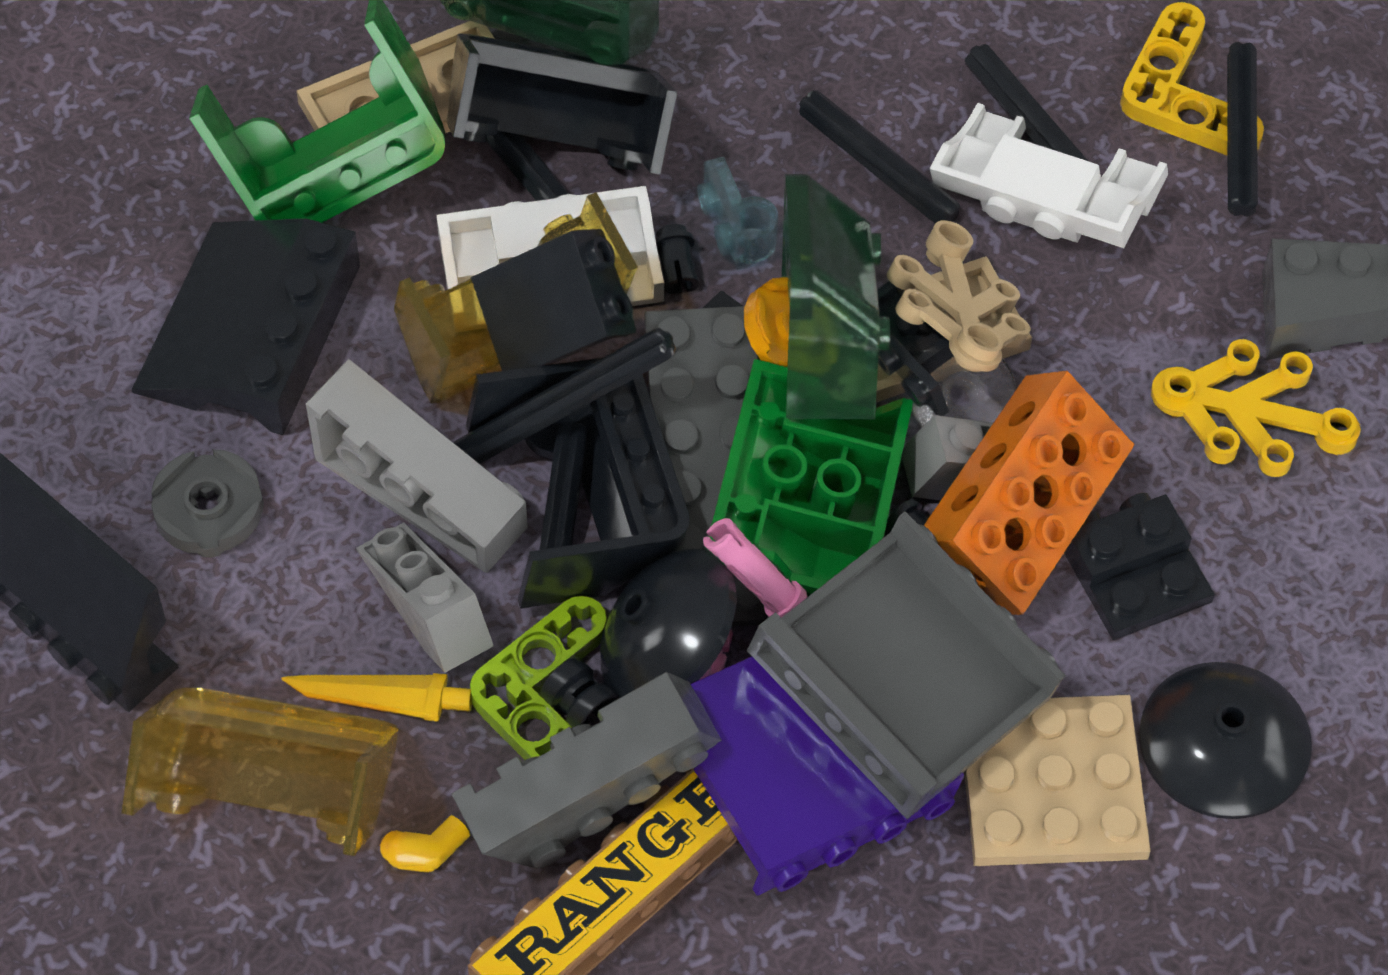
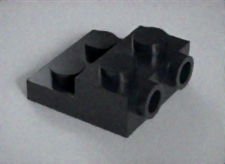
(1138, 565)

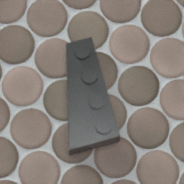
(589, 774)

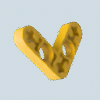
(1170, 96)

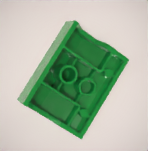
(809, 487)

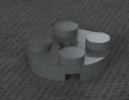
(213, 529)

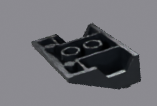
(252, 318)
(78, 594)

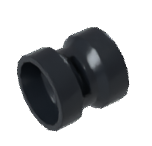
(576, 691)

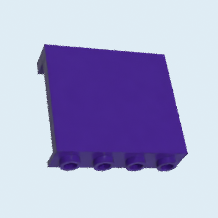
(787, 783)

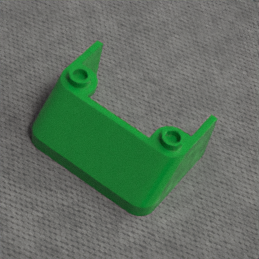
(346, 157)

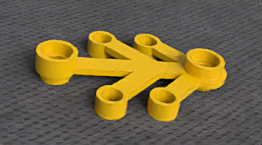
(1248, 409)

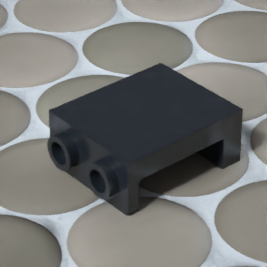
(554, 300)

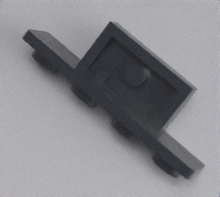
(913, 353)

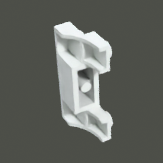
(1043, 186)

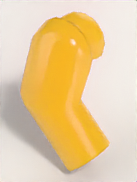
(424, 851)

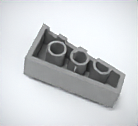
(413, 468)

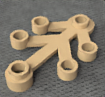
(972, 343)

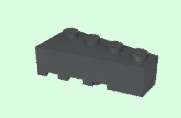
(1324, 295)

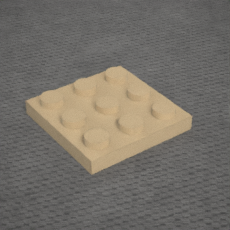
(1061, 788)

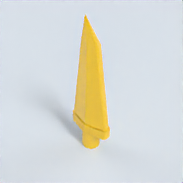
(400, 694)

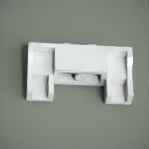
(489, 236)

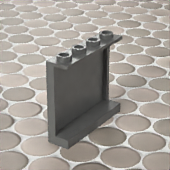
(907, 665)

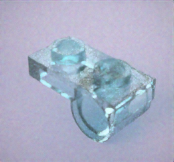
(738, 217)

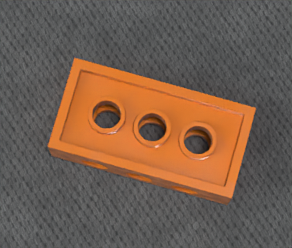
(1029, 487)

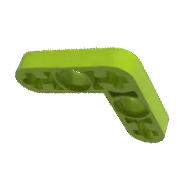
(526, 682)

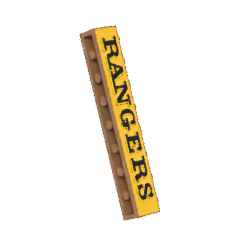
(615, 890)

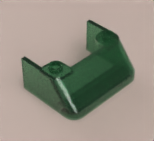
(591, 28)
(830, 305)

